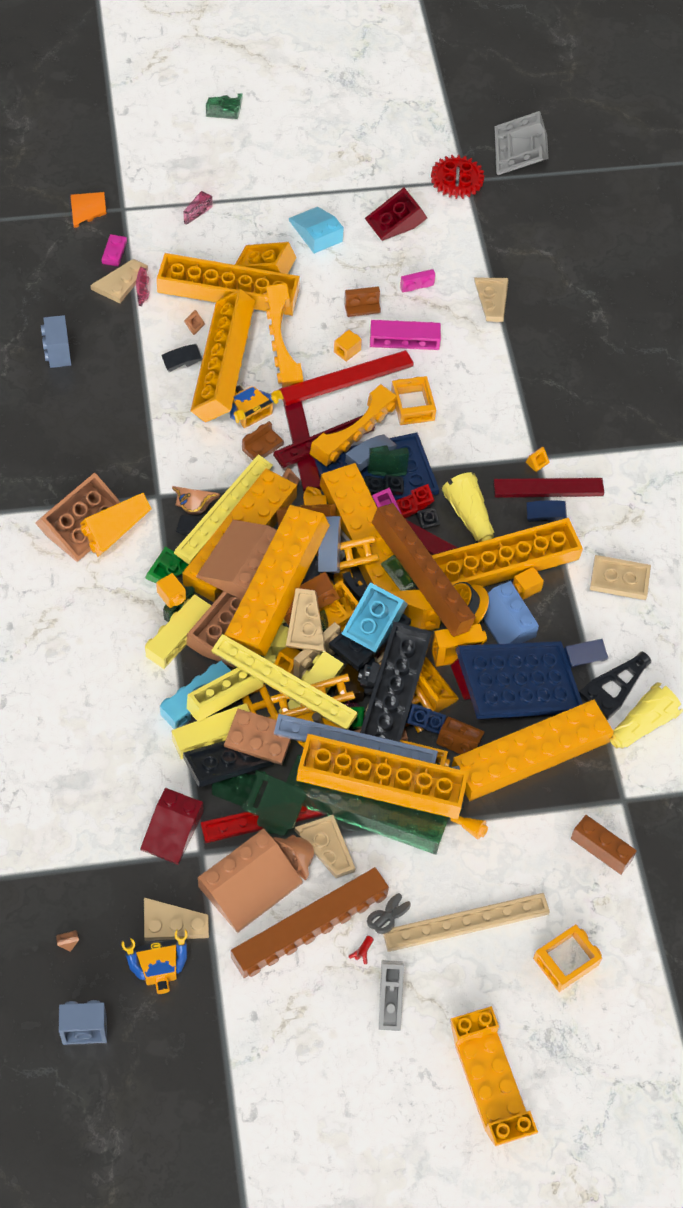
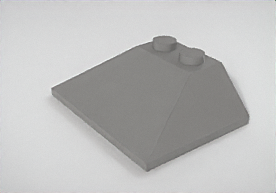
(520, 143)

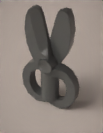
(391, 912)

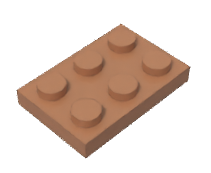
(256, 737)

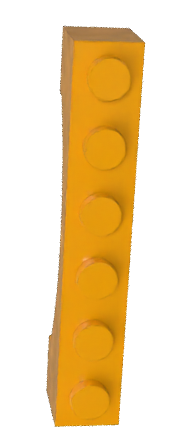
(278, 299)
(330, 446)

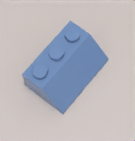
(509, 616)

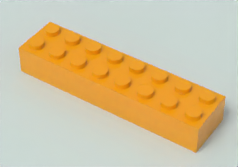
(216, 280)
(223, 356)
(256, 506)
(357, 508)
(511, 554)
(277, 579)
(533, 749)
(382, 776)

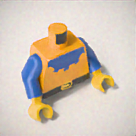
(252, 405)
(158, 961)

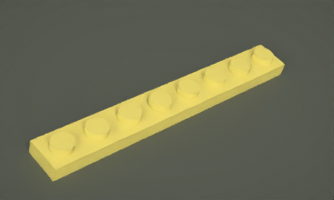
(217, 514)
(284, 682)

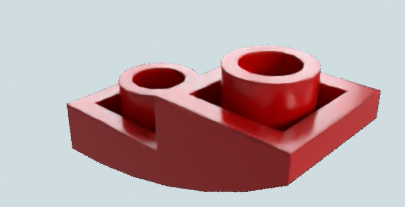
(418, 500)

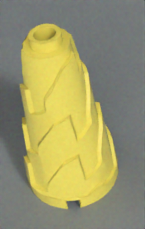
(469, 505)
(652, 711)

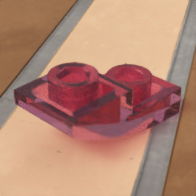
(141, 286)

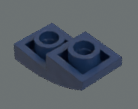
(548, 509)
(425, 718)

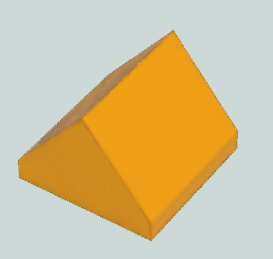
(538, 459)

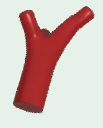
(362, 950)

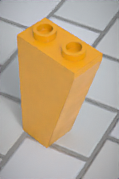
(112, 523)

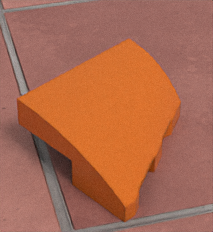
(87, 207)

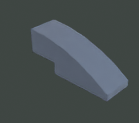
(361, 452)
(330, 547)

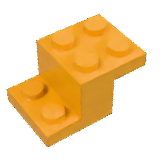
(343, 608)

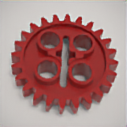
(444, 176)

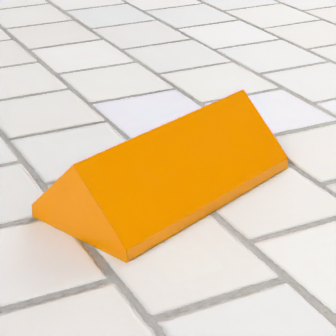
(435, 687)

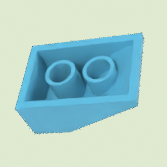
(318, 229)
(374, 617)

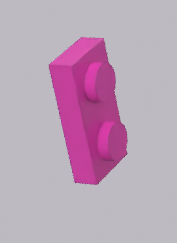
(114, 250)
(417, 280)

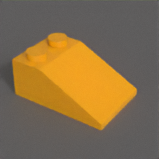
(269, 256)
(418, 609)

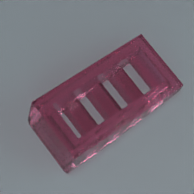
(197, 207)

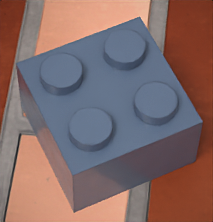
(56, 341)
(83, 1022)

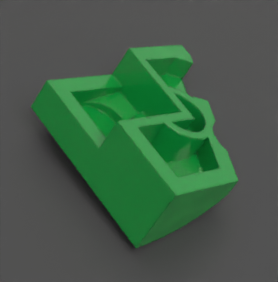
(166, 564)

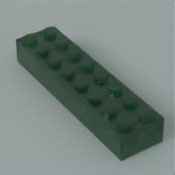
(390, 820)

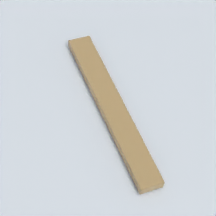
(466, 922)

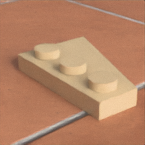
(119, 282)
(492, 297)
(305, 622)
(328, 845)
(163, 920)

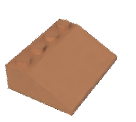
(64, 519)
(237, 557)
(212, 625)
(249, 880)

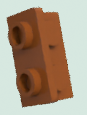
(362, 301)
(261, 441)
(459, 736)

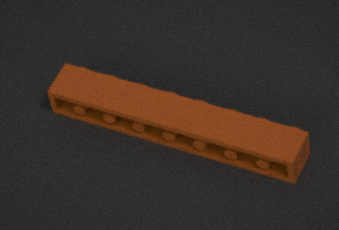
(423, 570)
(309, 922)

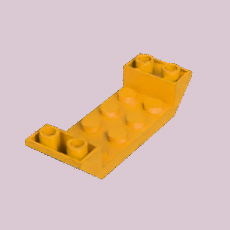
(491, 1077)

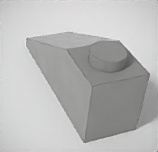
(391, 995)

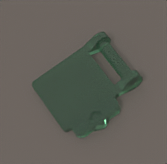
(278, 805)

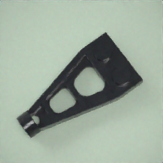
(608, 704)

